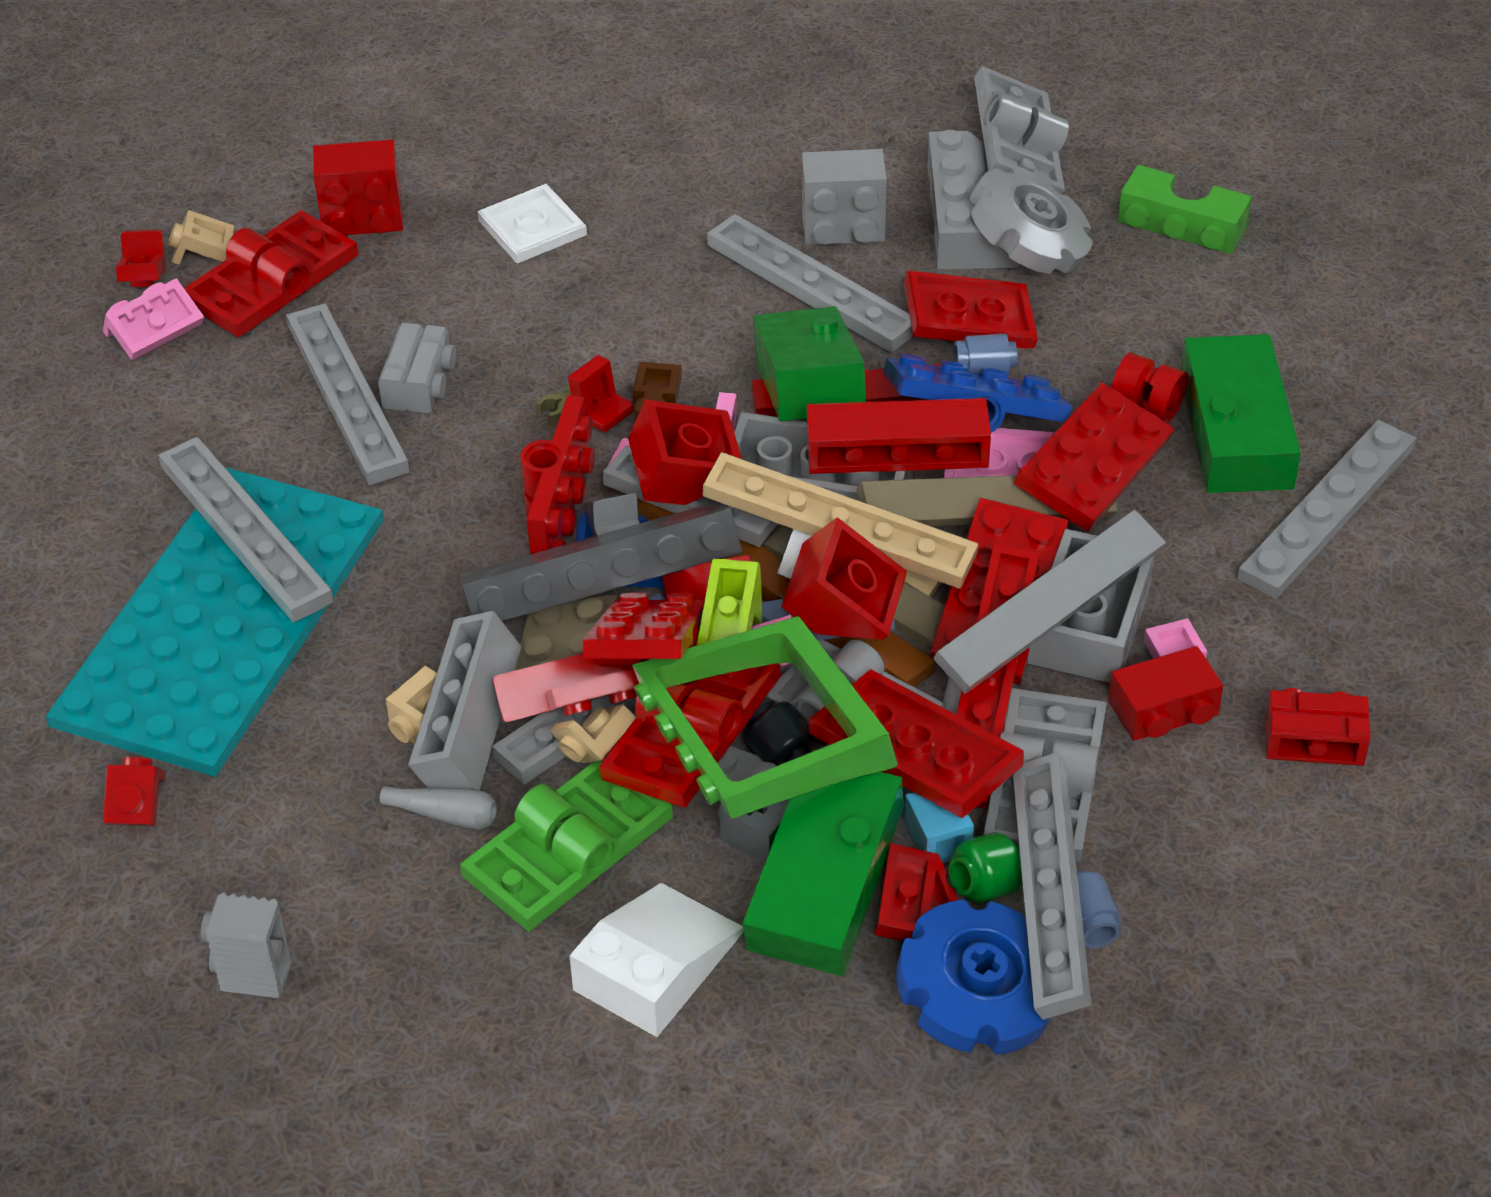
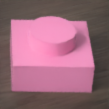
(1172, 638)

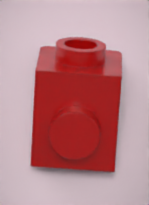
(142, 257)
(596, 385)
(132, 792)

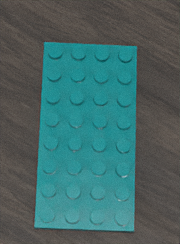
(205, 638)

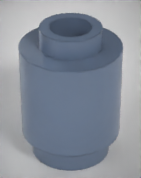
(986, 352)
(1098, 910)

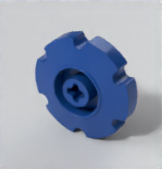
(971, 977)

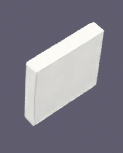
(532, 223)

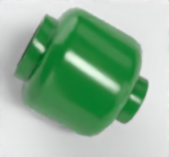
(986, 868)

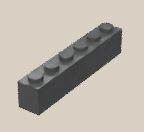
(602, 562)

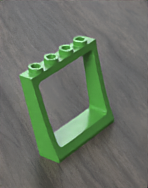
(787, 641)

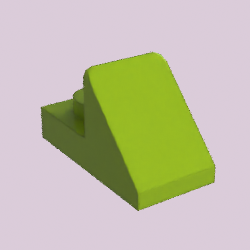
(731, 600)

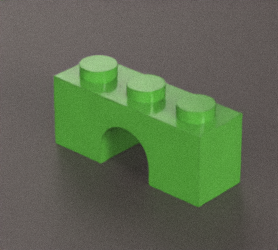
(1211, 221)

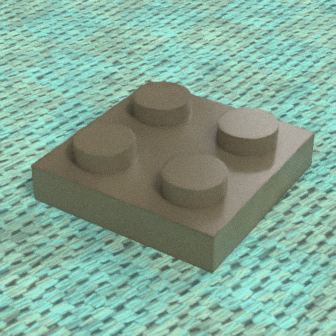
(560, 630)

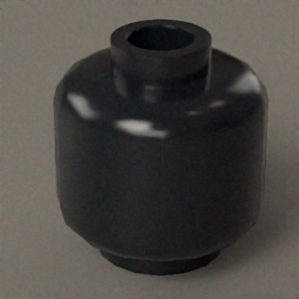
(778, 733)

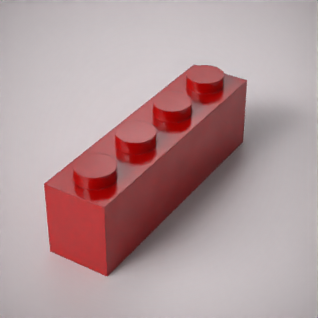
(898, 436)

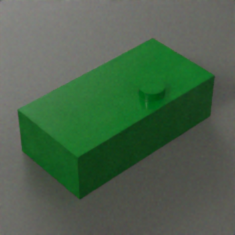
(807, 360)
(1240, 414)
(824, 872)

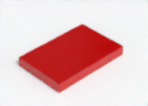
(967, 306)

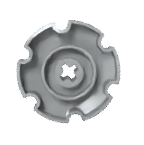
(1030, 220)

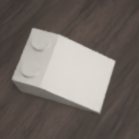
(651, 956)

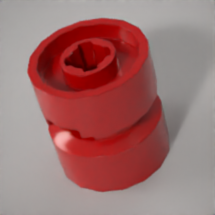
(1139, 377)

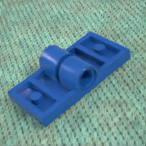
(952, 381)

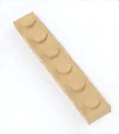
(812, 508)

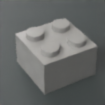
(843, 196)

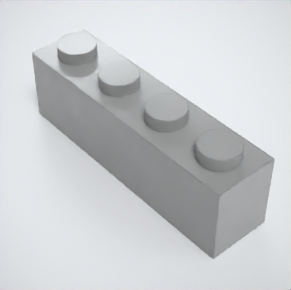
(463, 704)

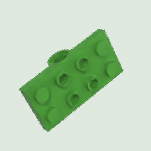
(561, 844)

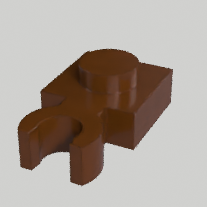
(656, 383)

